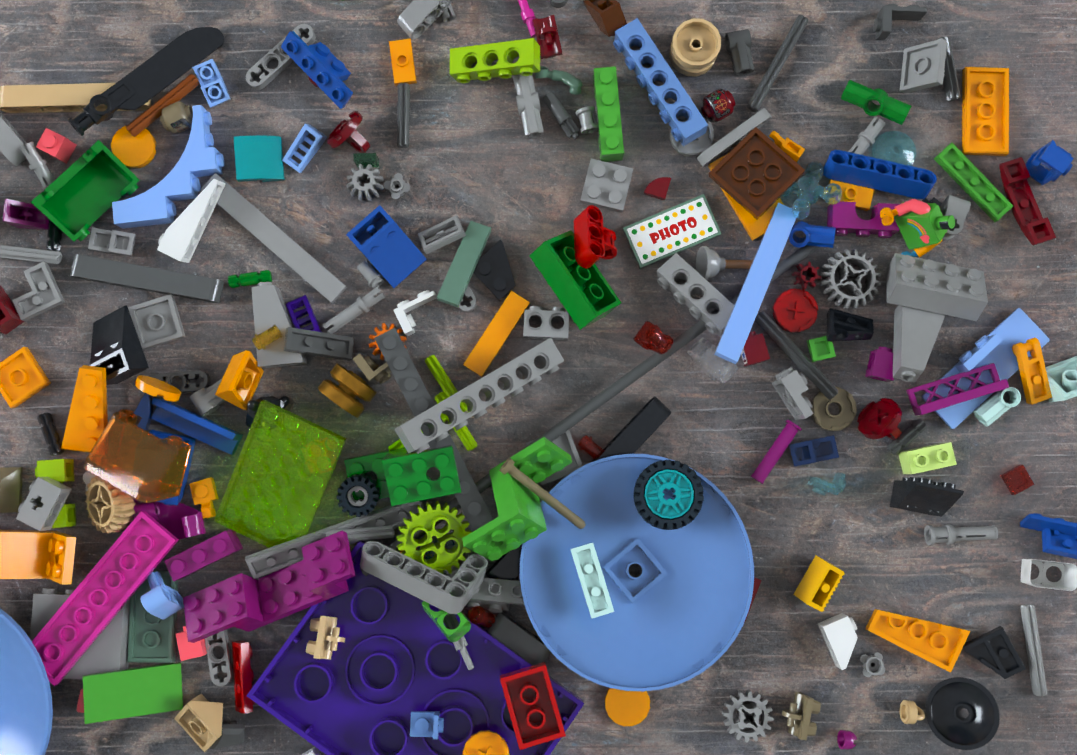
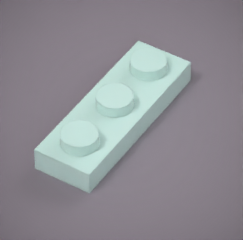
(592, 580)

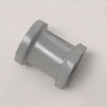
(587, 120)

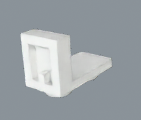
(407, 321)

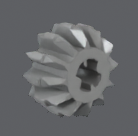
(361, 176)

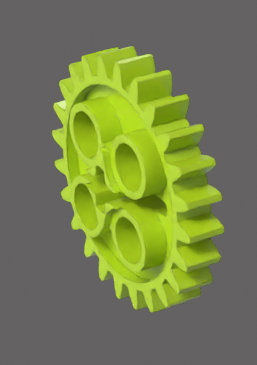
(425, 520)

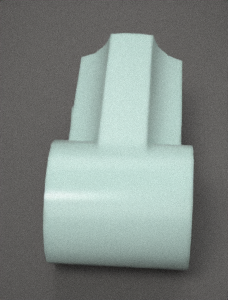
(996, 406)

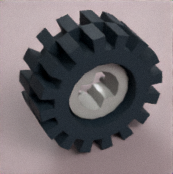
(357, 483)

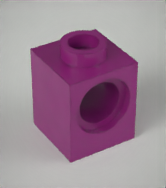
(880, 364)

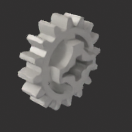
(740, 722)

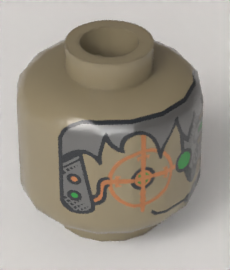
(177, 117)

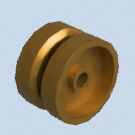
(345, 392)

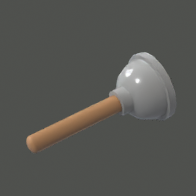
(710, 263)

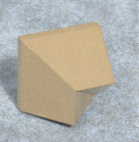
(202, 721)

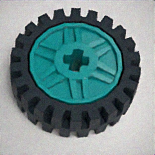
(668, 513)

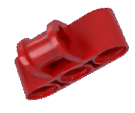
(592, 239)

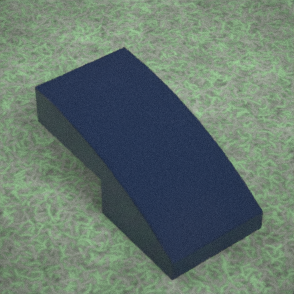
(814, 450)

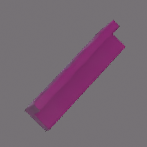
(962, 396)

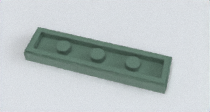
(464, 264)

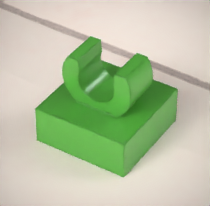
(820, 349)

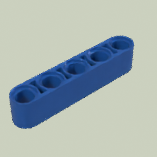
(879, 174)

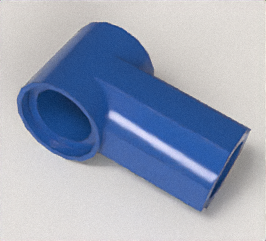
(815, 235)

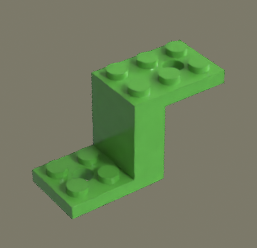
(517, 506)

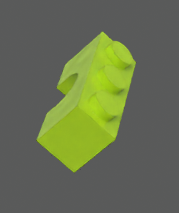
(61, 471)

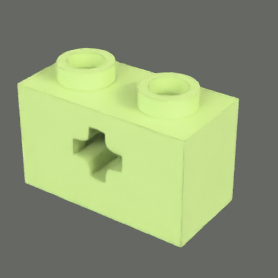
(927, 458)

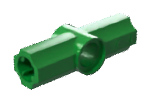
(863, 96)

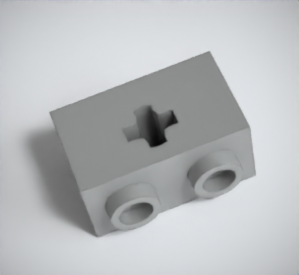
(43, 503)

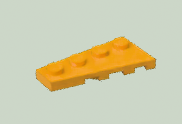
(87, 410)
(924, 638)

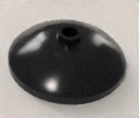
(950, 726)

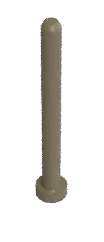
(508, 467)

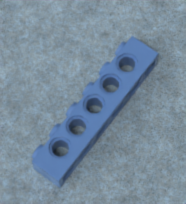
(635, 35)

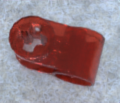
(653, 339)

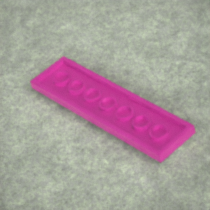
(102, 595)

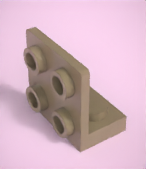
(371, 370)

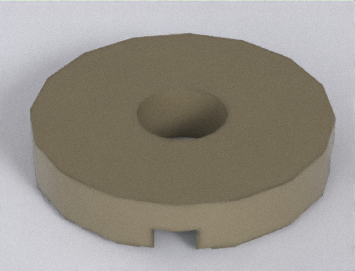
(837, 422)

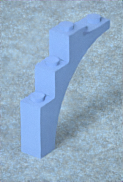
(197, 160)

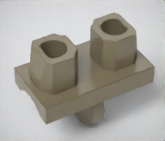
(800, 715)

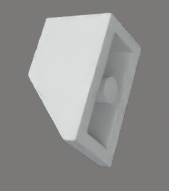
(839, 638)

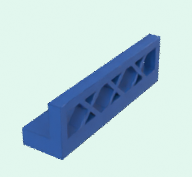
(196, 426)

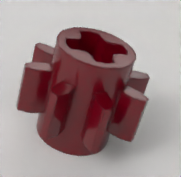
(811, 272)

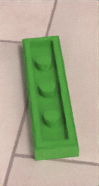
(973, 182)

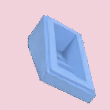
(301, 137)

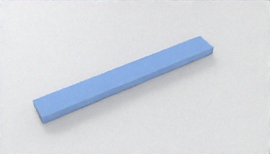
(756, 284)

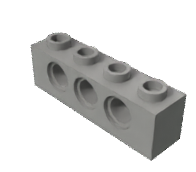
(678, 268)

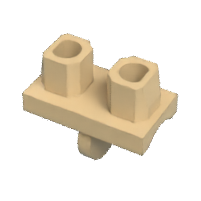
(326, 638)

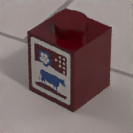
(754, 350)

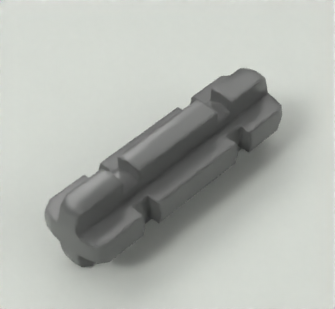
(907, 437)

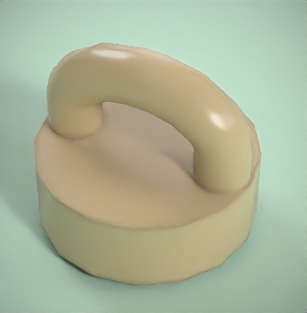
(909, 712)

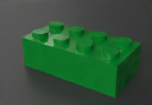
(580, 290)

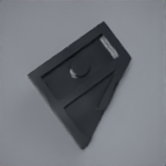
(495, 271)
(848, 327)
(996, 652)

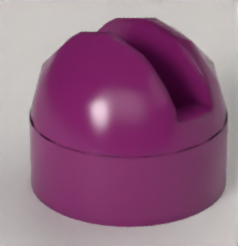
(846, 739)

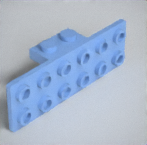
(989, 349)

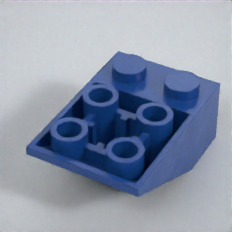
(386, 246)

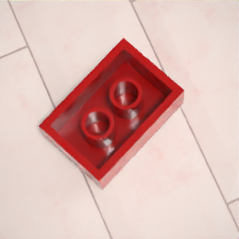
(532, 705)

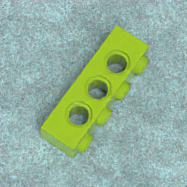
(463, 57)

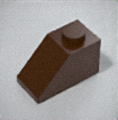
(606, 15)

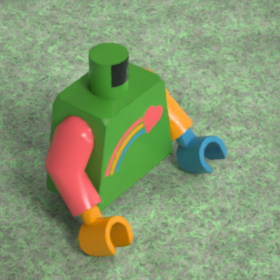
(919, 224)

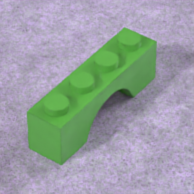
(608, 113)

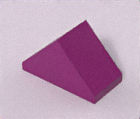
(24, 215)

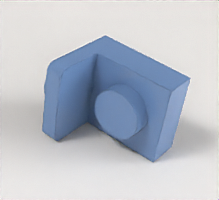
(426, 724)

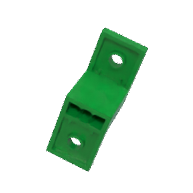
(405, 475)

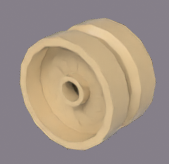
(695, 47)

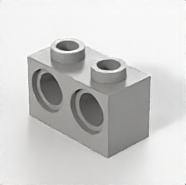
(546, 330)

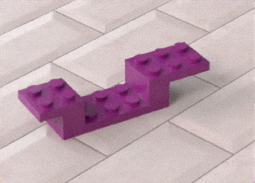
(258, 602)

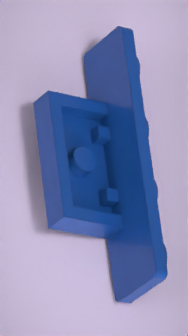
(320, 66)
(1058, 535)

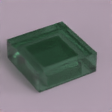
(365, 159)

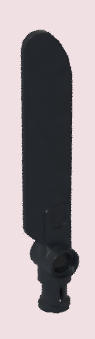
(151, 76)

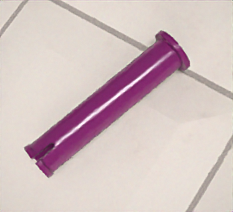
(775, 451)

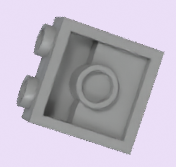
(790, 387)

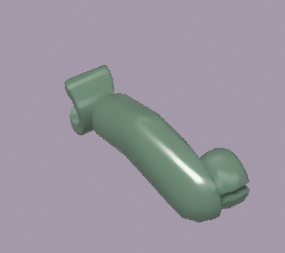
(562, 76)

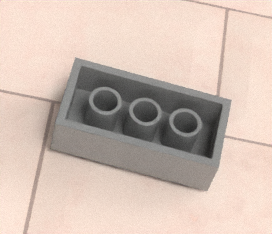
(936, 287)

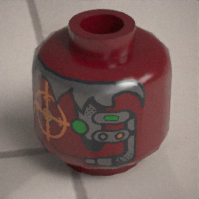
(718, 105)

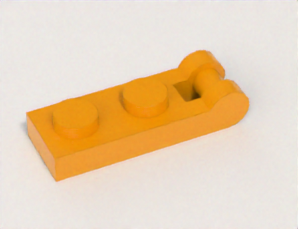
(1032, 371)

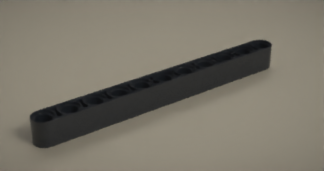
(625, 442)

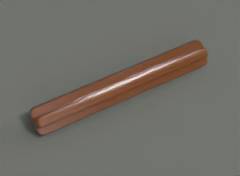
(155, 110)

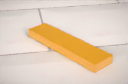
(496, 333)

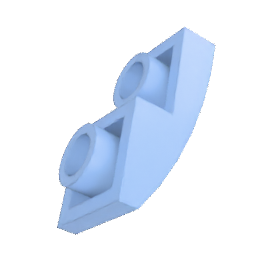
(211, 83)

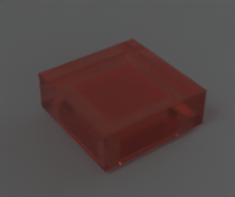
(1017, 479)

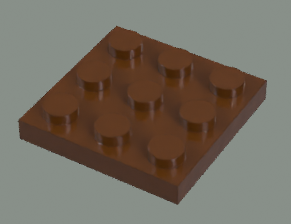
(756, 173)

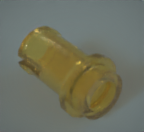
(266, 337)

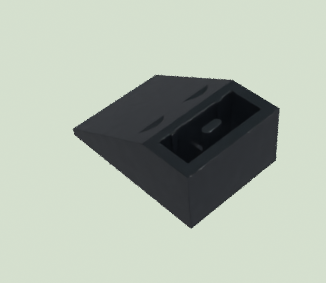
(117, 347)
(924, 496)

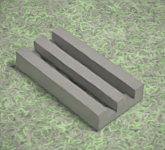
(442, 237)

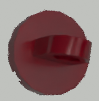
(347, 132)
(880, 419)

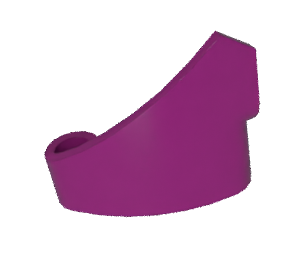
(177, 519)

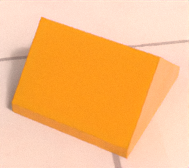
(240, 380)

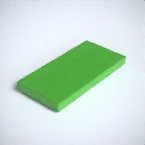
(132, 692)

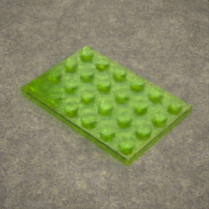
(279, 477)

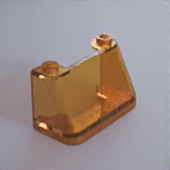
(138, 460)

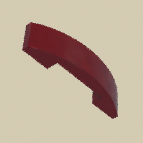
(1025, 209)

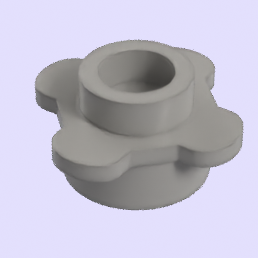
(396, 193)
(877, 669)

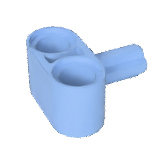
(161, 599)

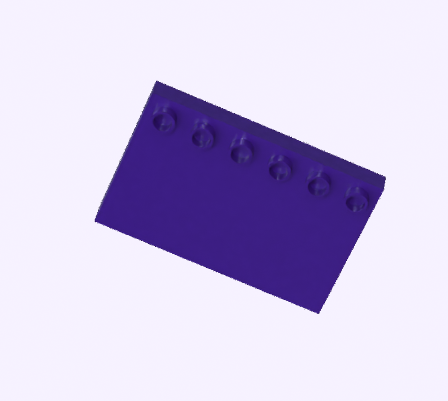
(387, 668)

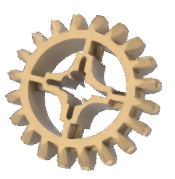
(108, 506)

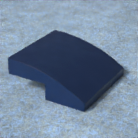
(145, 411)

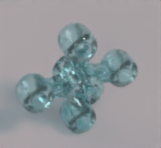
(809, 191)

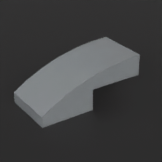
(111, 241)

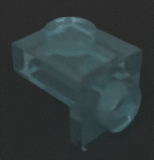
(822, 487)

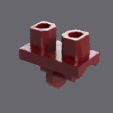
(547, 37)

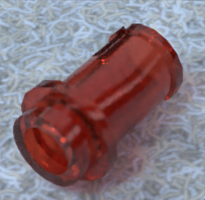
(590, 447)
(478, 615)

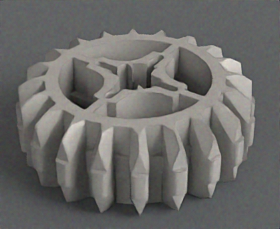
(853, 286)

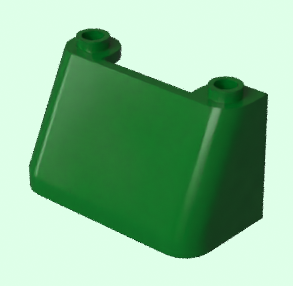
(86, 191)

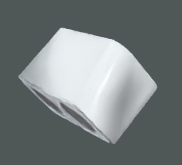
(1067, 582)

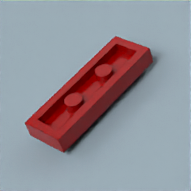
(242, 676)

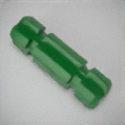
(248, 279)

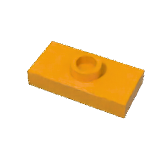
(402, 61)
(855, 193)

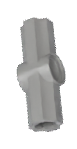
(528, 106)

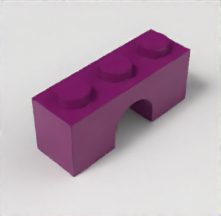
(846, 221)
(203, 554)

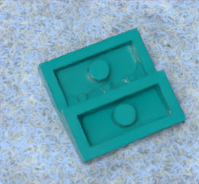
(259, 158)

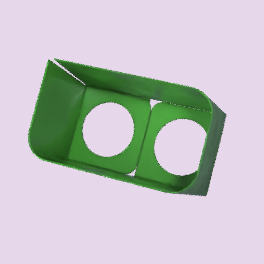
(456, 633)

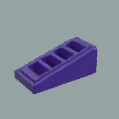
(297, 303)

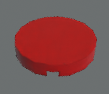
(795, 310)

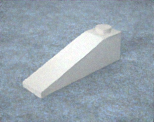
(186, 231)

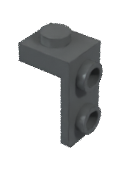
(890, 12)

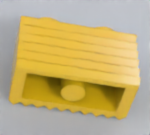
(819, 583)

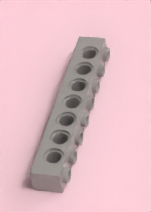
(410, 431)

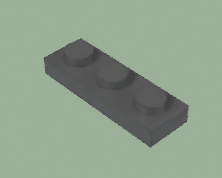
(318, 343)

